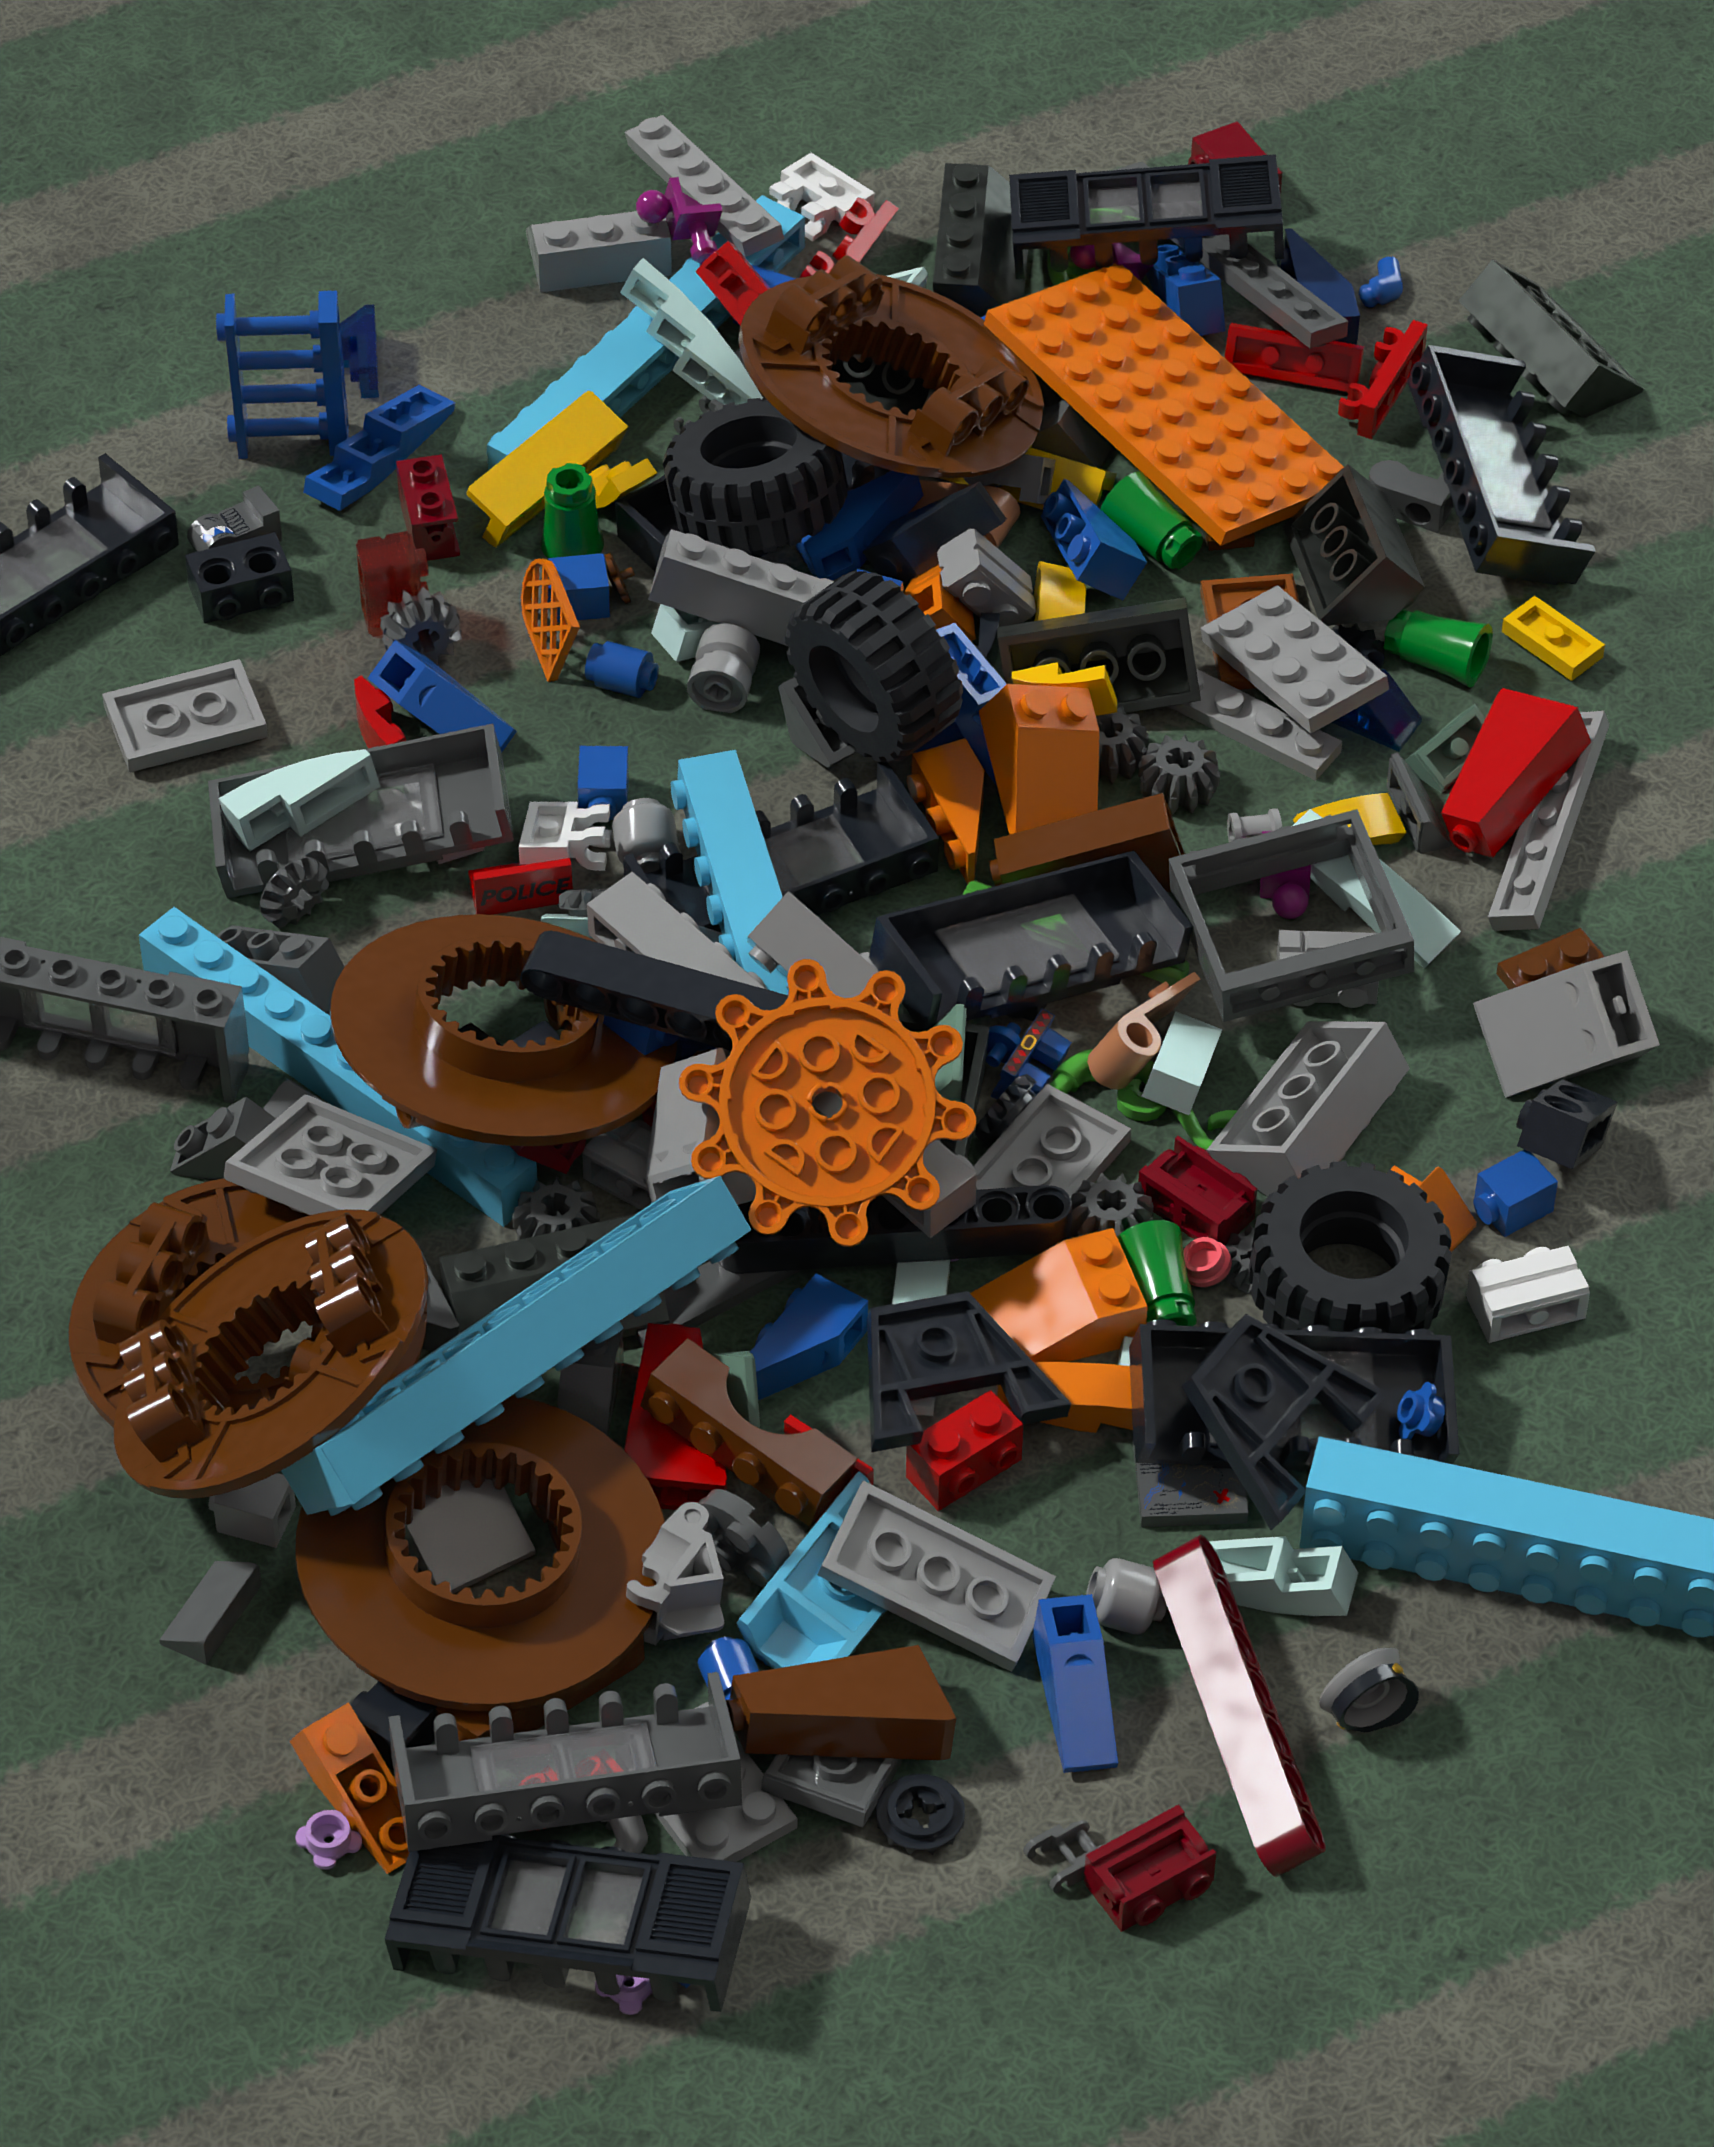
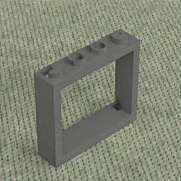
(1308, 973)

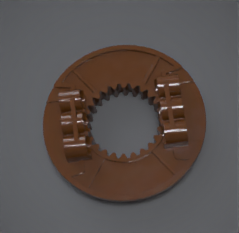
(983, 397)
(473, 1088)
(155, 1263)
(335, 1266)
(491, 1648)

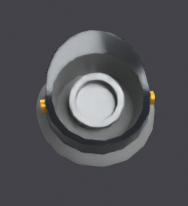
(1370, 1692)

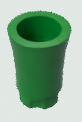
(570, 514)
(1152, 521)
(1440, 644)
(1160, 1270)

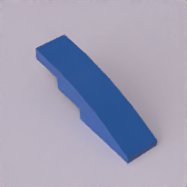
(371, 455)
(979, 686)

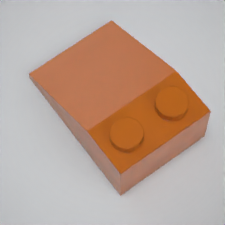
(1043, 753)
(1068, 1300)

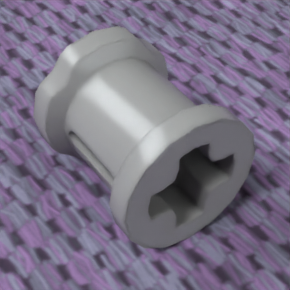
(1251, 826)

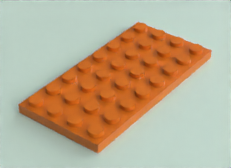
(1166, 401)

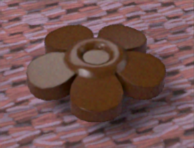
(618, 577)

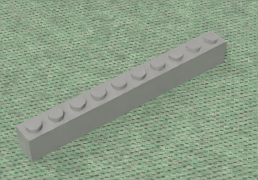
(642, 922)

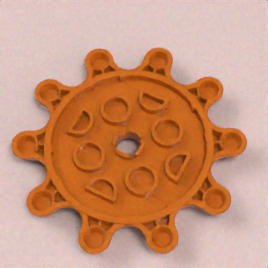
(817, 1047)

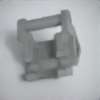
(686, 1578)

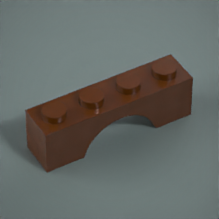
(793, 1470)

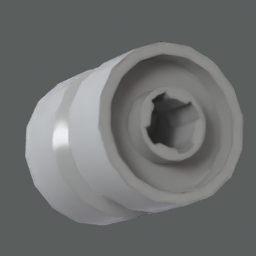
(723, 668)

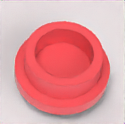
(1206, 1262)

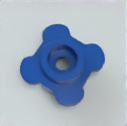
(1420, 1412)

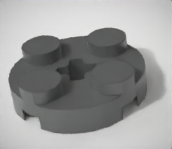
(741, 1540)

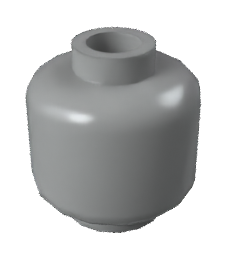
(642, 830)
(1126, 1596)

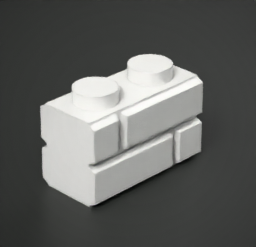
(1527, 1293)

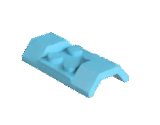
(803, 1615)

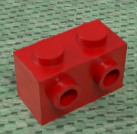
(965, 1450)

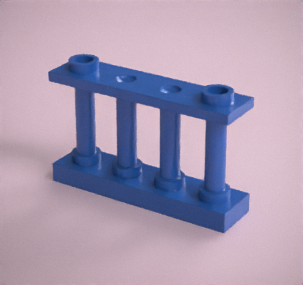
(324, 358)

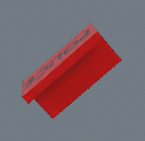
(519, 886)

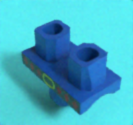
(1038, 1044)

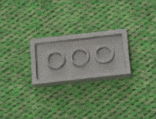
(1294, 659)
(936, 1576)

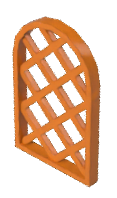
(555, 661)

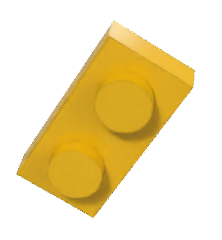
(1553, 638)

